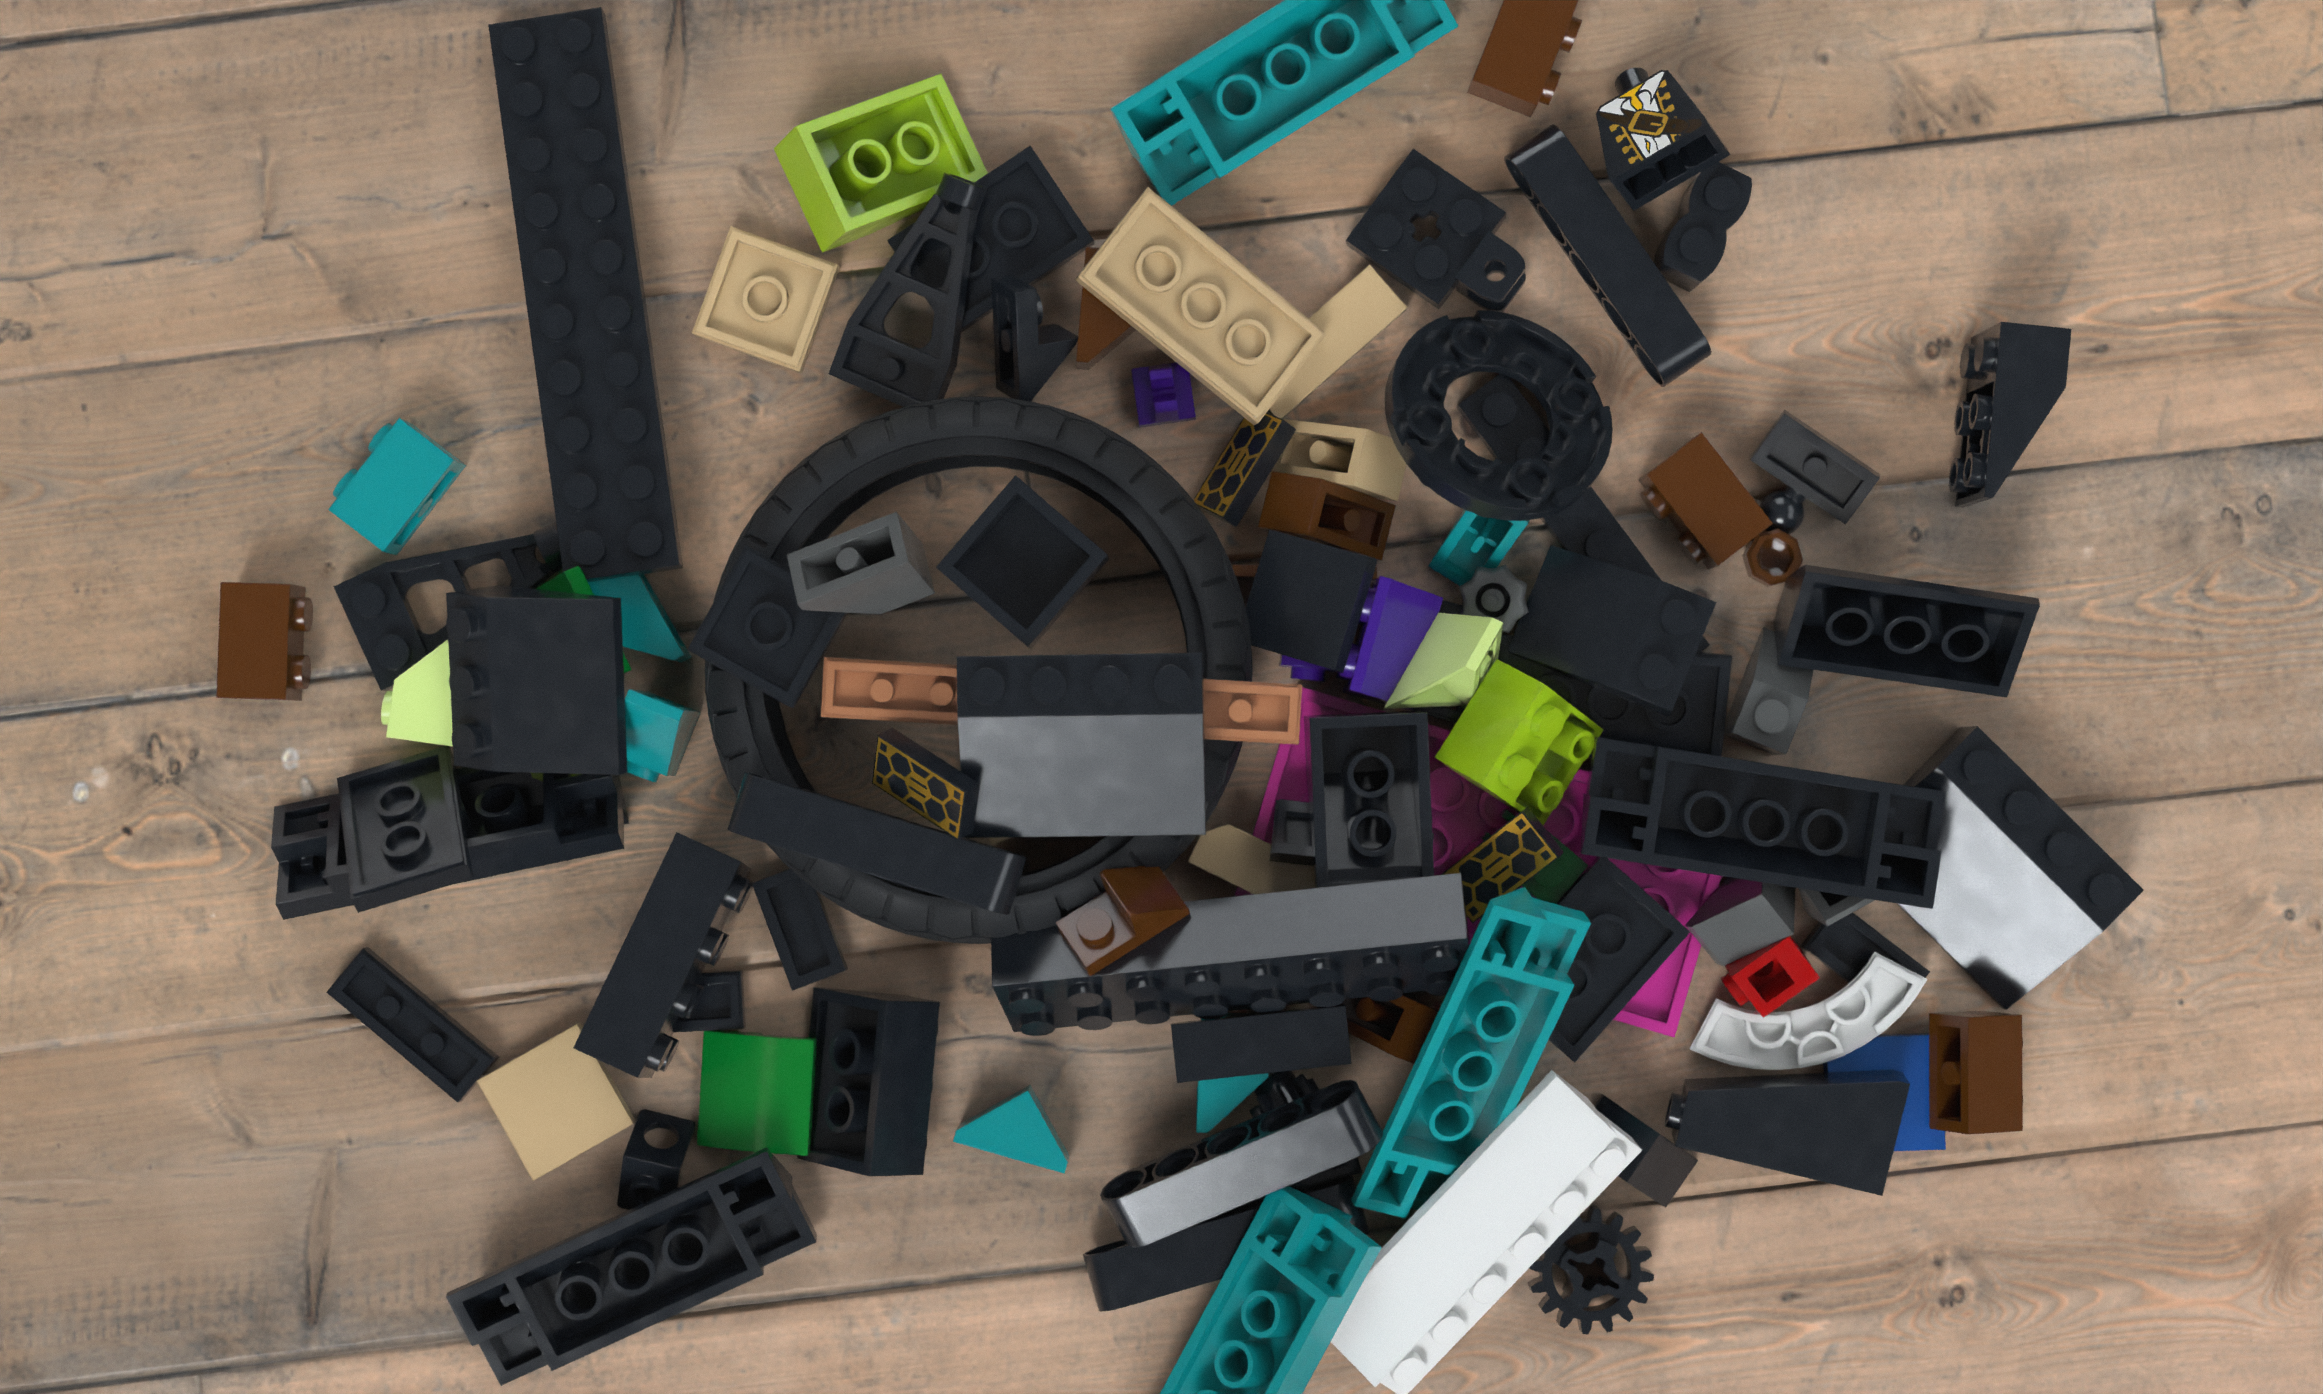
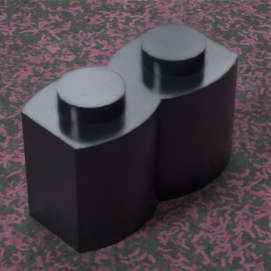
(1704, 215)

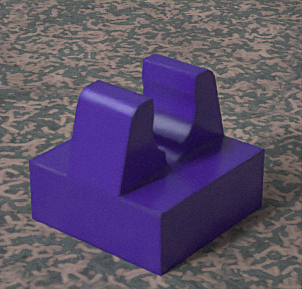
(1163, 394)

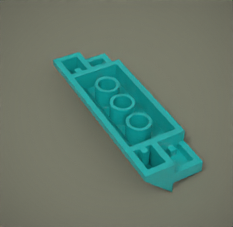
(1268, 84)
(1476, 1050)
(1276, 1301)

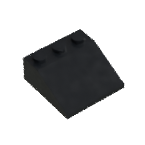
(536, 681)

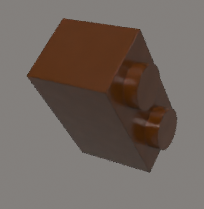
(1521, 53)
(1703, 503)
(263, 641)
(1975, 1072)

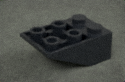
(2011, 387)

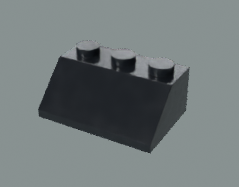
(871, 1080)

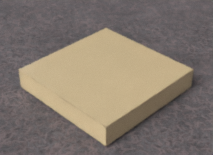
(766, 300)
(555, 1103)

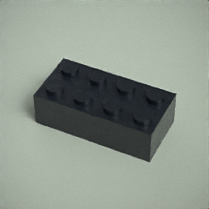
(663, 958)

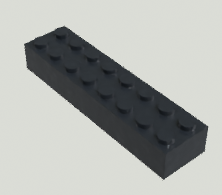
(1246, 956)

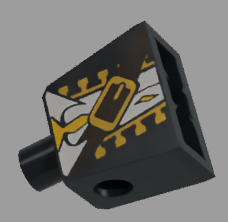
(1654, 136)

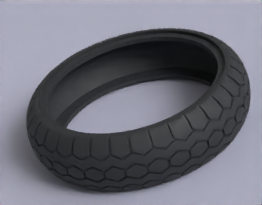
(1018, 437)

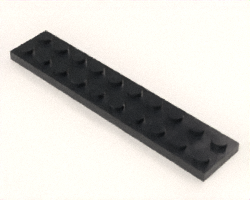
(585, 295)

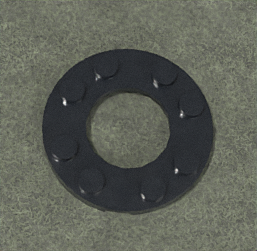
(1538, 360)

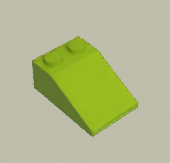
(877, 160)

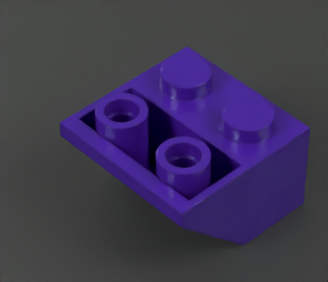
(1389, 636)

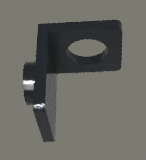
(651, 1170)

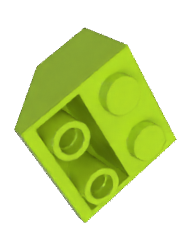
(1519, 741)

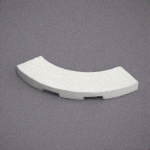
(1814, 1032)

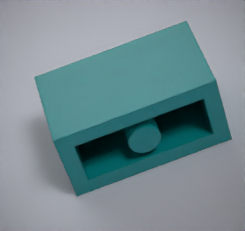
(395, 486)

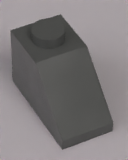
(862, 569)
(1768, 700)

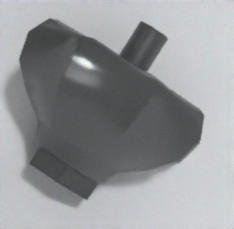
(1495, 595)

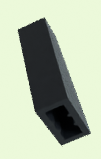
(1804, 1125)

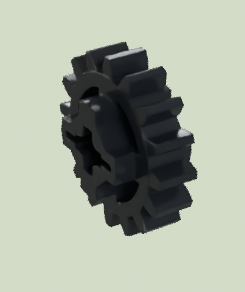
(1578, 1294)

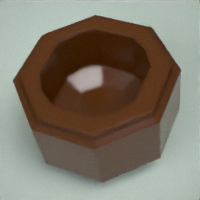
(1772, 557)

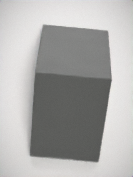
(1743, 918)

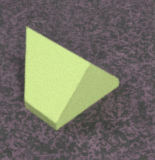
(1449, 662)

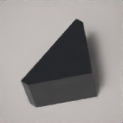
(1659, 1166)

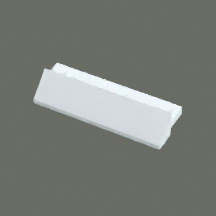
(1481, 1233)

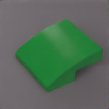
(756, 1092)

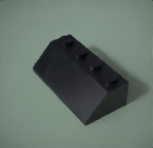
(1902, 630)

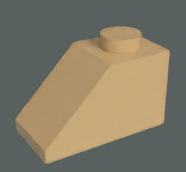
(1344, 457)

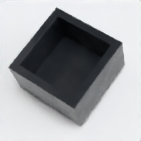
(1023, 562)

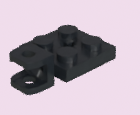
(1458, 257)

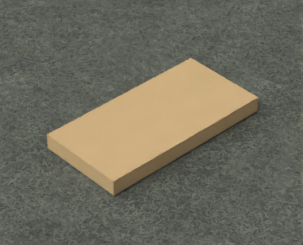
(1201, 306)

